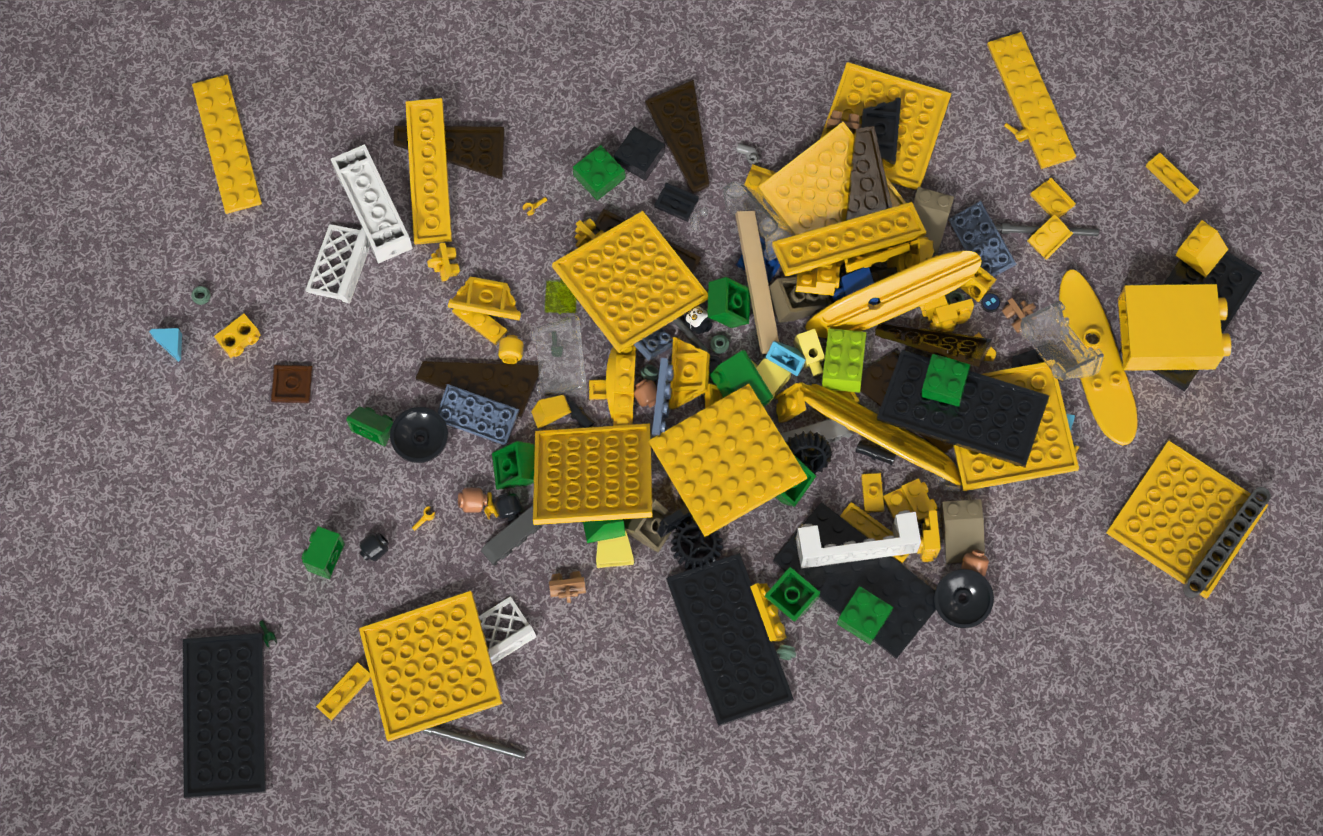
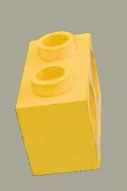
(979, 284)
(234, 332)

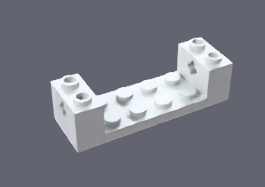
(371, 203)
(905, 541)

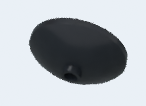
(416, 423)
(973, 608)

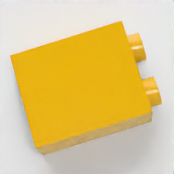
(1172, 327)

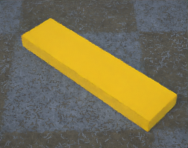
(868, 526)

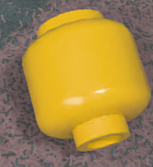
(510, 349)

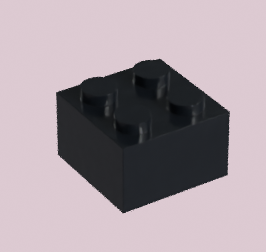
(639, 153)

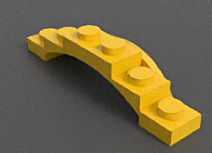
(620, 385)

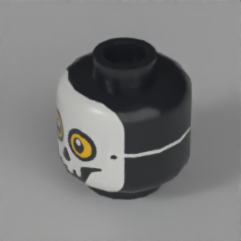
(698, 320)

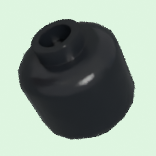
(508, 506)
(373, 546)

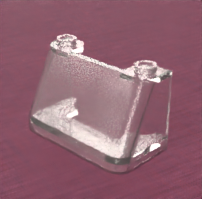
(743, 198)
(1059, 345)
(560, 358)

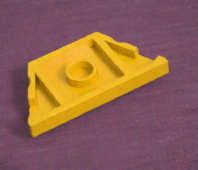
(881, 255)
(486, 298)
(690, 373)

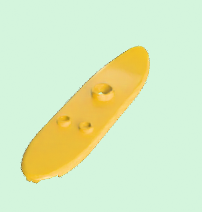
(897, 293)
(1109, 390)
(893, 438)

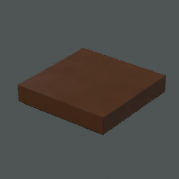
(291, 384)

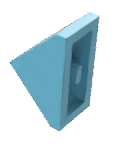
(170, 340)
(786, 357)

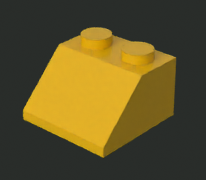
(1202, 249)

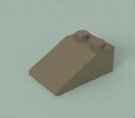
(933, 212)
(795, 305)
(962, 528)

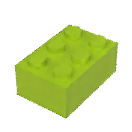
(844, 360)

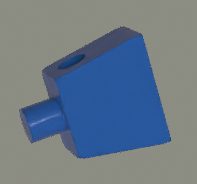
(854, 282)

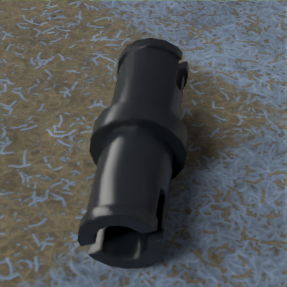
(578, 414)
(875, 453)

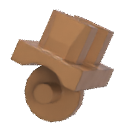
(835, 120)
(1013, 308)
(568, 587)

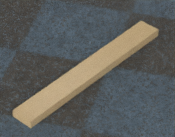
(757, 279)

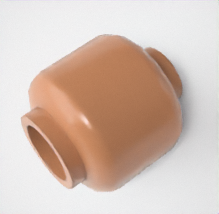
(645, 393)
(472, 500)
(975, 561)

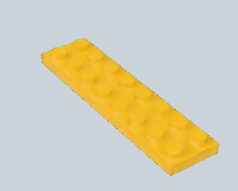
(1031, 100)
(226, 144)
(428, 171)
(848, 239)

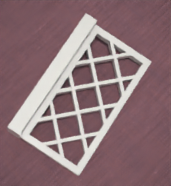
(353, 269)
(511, 642)

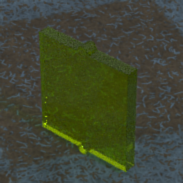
(559, 298)

